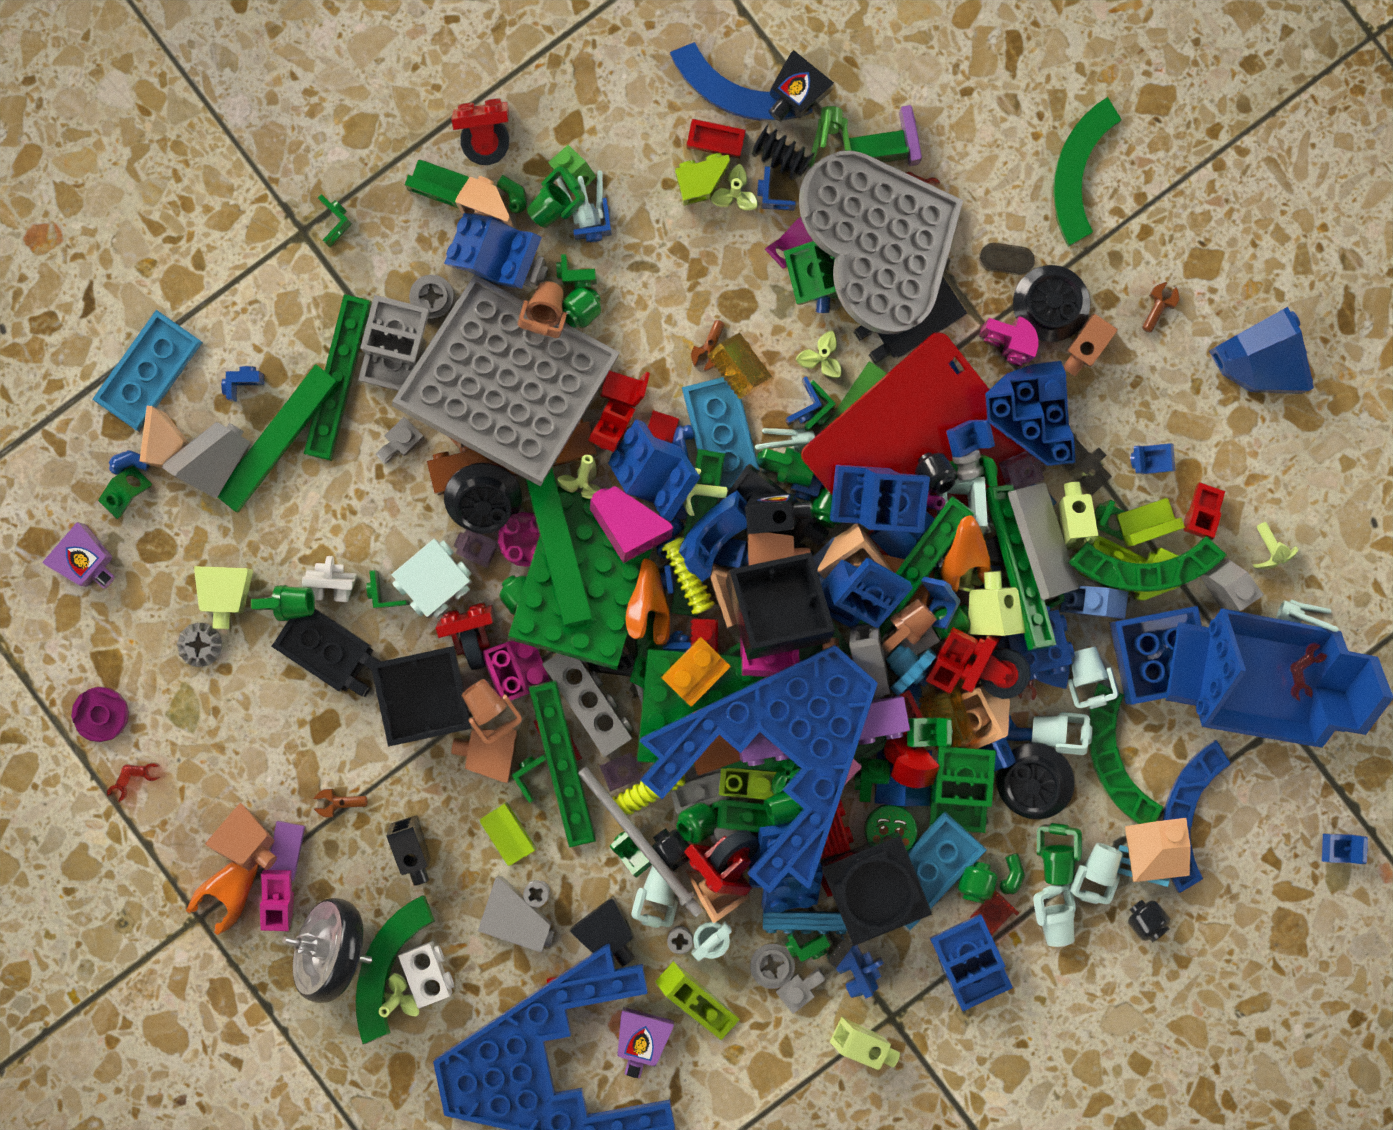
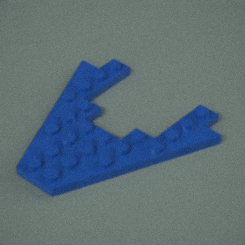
(813, 717)
(504, 1071)

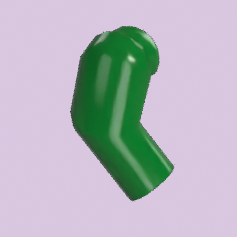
(1016, 876)

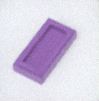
(910, 133)
(287, 846)

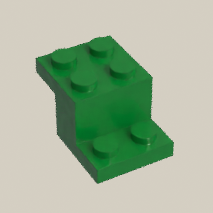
(810, 273)
(963, 786)

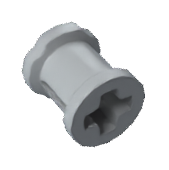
(536, 902)
(673, 944)

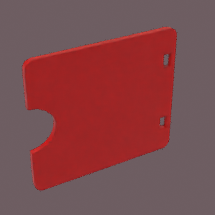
(907, 418)

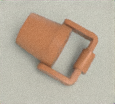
(544, 311)
(910, 624)
(485, 705)

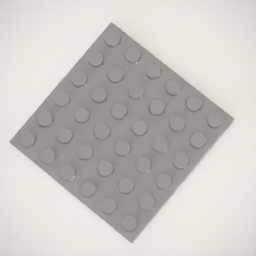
(502, 385)

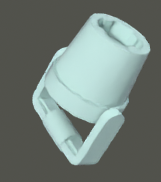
(1088, 669)
(1053, 731)
(1099, 868)
(657, 891)
(1056, 919)
(711, 940)

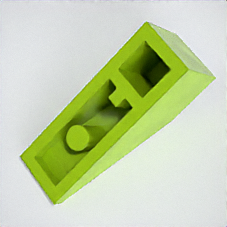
(696, 1000)

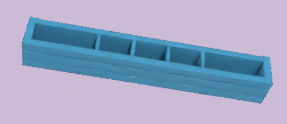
(804, 921)

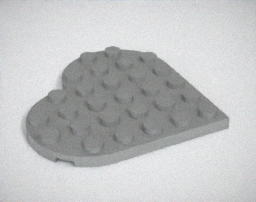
(884, 234)

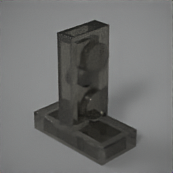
(1088, 468)

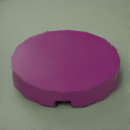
(100, 714)

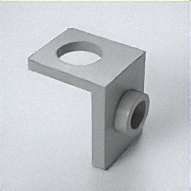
(538, 273)

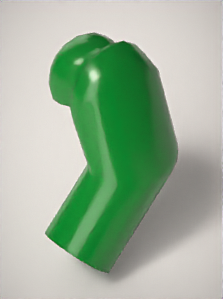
(516, 194)

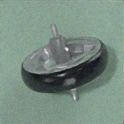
(327, 950)

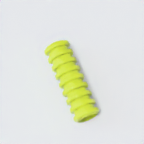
(690, 582)
(639, 796)

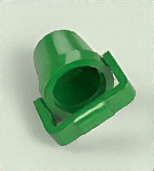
(553, 201)
(787, 465)
(287, 602)
(781, 808)
(1059, 859)

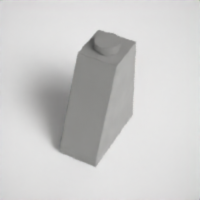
(209, 458)
(1231, 586)
(869, 655)
(513, 920)

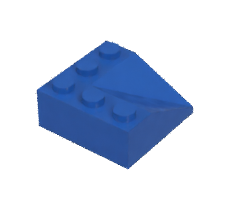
(1146, 651)

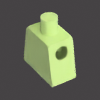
(1080, 526)
(222, 592)
(995, 608)
(863, 1045)

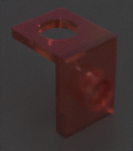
(995, 911)

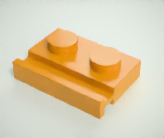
(695, 671)

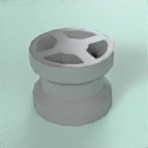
(968, 466)

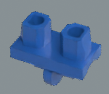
(864, 970)

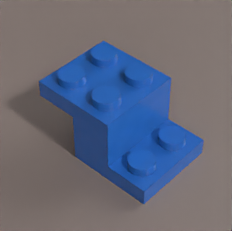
(492, 250)
(653, 470)
(879, 498)
(863, 592)
(789, 891)
(971, 962)

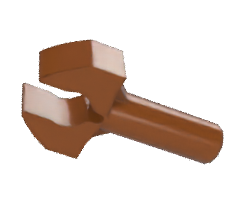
(1159, 306)
(709, 345)
(338, 802)

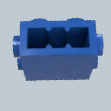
(1050, 658)

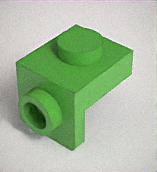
(574, 163)

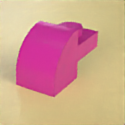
(277, 900)

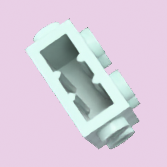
(432, 579)

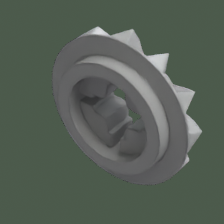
(440, 286)
(206, 655)
(766, 977)

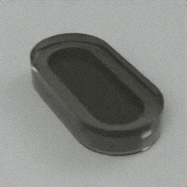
(1006, 259)

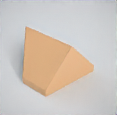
(715, 904)

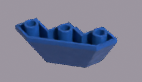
(1267, 356)
(1033, 411)

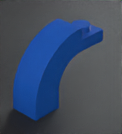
(712, 533)

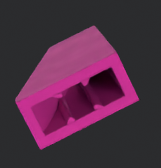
(628, 523)

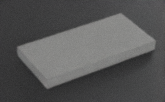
(1043, 540)

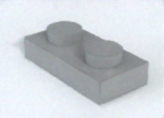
(698, 790)

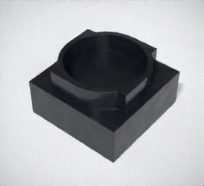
(779, 606)
(421, 696)
(875, 888)

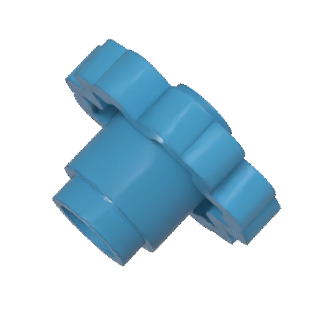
(908, 667)

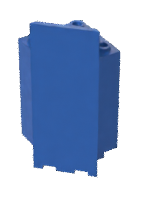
(1244, 681)

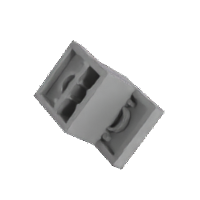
(392, 342)

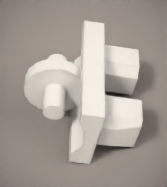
(330, 576)

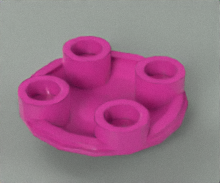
(519, 538)

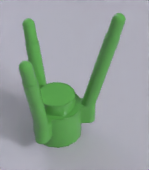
(830, 123)

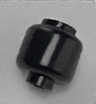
(939, 470)
(671, 848)
(1149, 920)

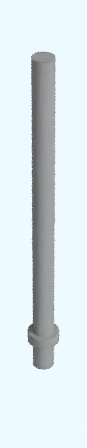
(685, 897)

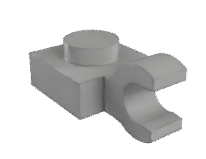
(402, 438)
(798, 990)

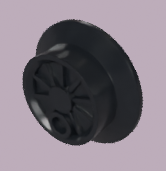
(1052, 302)
(482, 497)
(1037, 783)

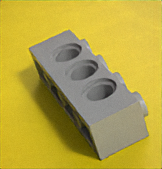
(605, 740)

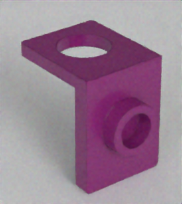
(793, 237)

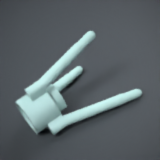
(588, 215)
(798, 440)
(1292, 612)

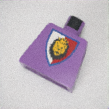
(81, 558)
(642, 1039)

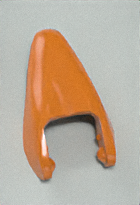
(966, 553)
(647, 597)
(230, 887)

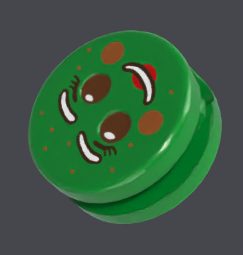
(889, 819)

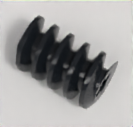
(782, 153)

